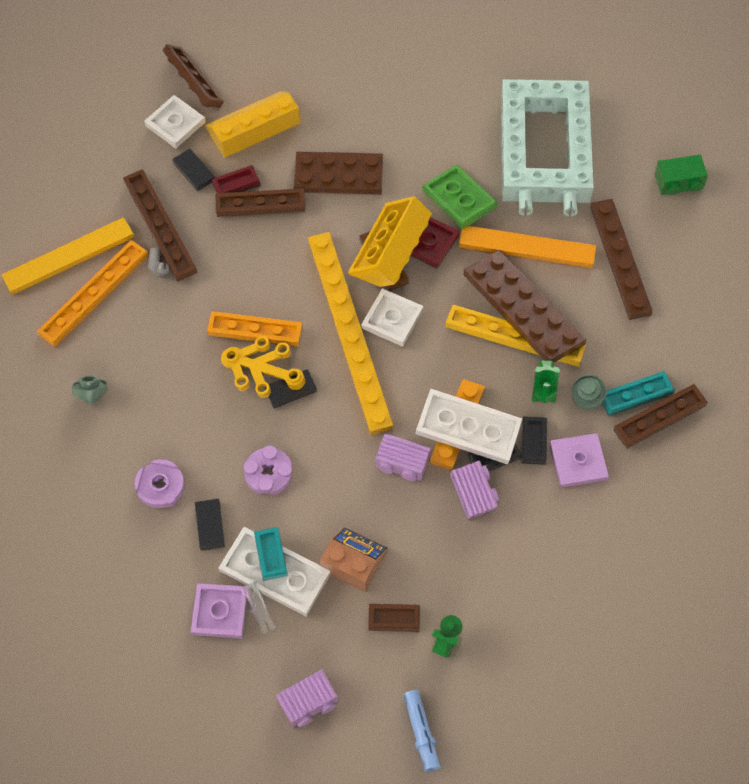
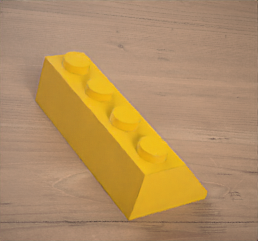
(254, 123)
(391, 242)

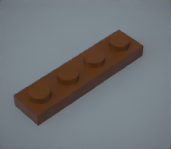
(193, 76)
(260, 202)
(660, 416)

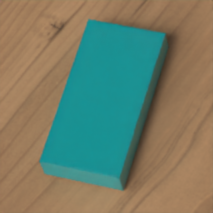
(270, 554)

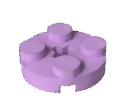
(265, 483)
(165, 496)

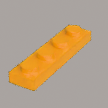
(251, 327)
(446, 455)

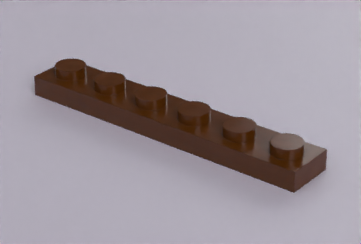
(160, 225)
(621, 259)

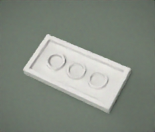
(468, 426)
(294, 591)

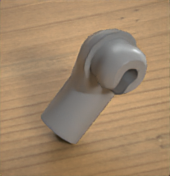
(155, 265)

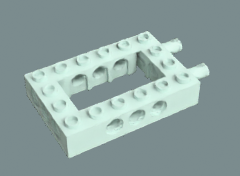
(542, 184)

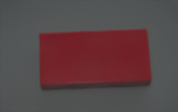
(236, 181)

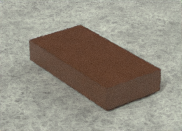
(394, 617)

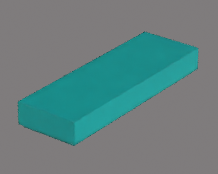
(637, 393)

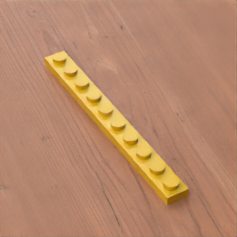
(350, 334)

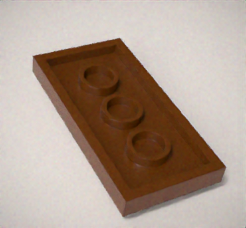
(339, 172)

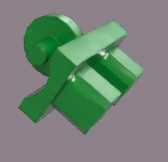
(545, 382)
(447, 637)

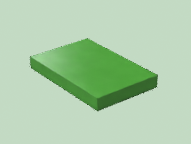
(459, 196)

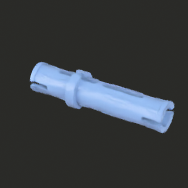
(424, 740)

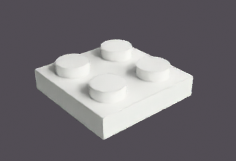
(175, 121)
(392, 317)

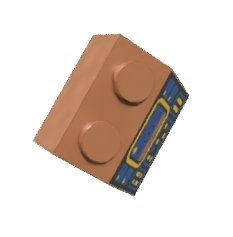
(353, 558)

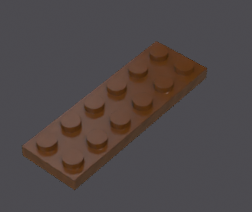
(524, 307)

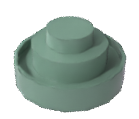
(89, 388)
(589, 392)

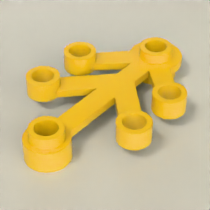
(260, 365)

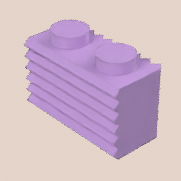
(402, 457)
(474, 489)
(307, 699)

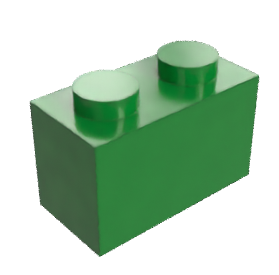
(681, 174)

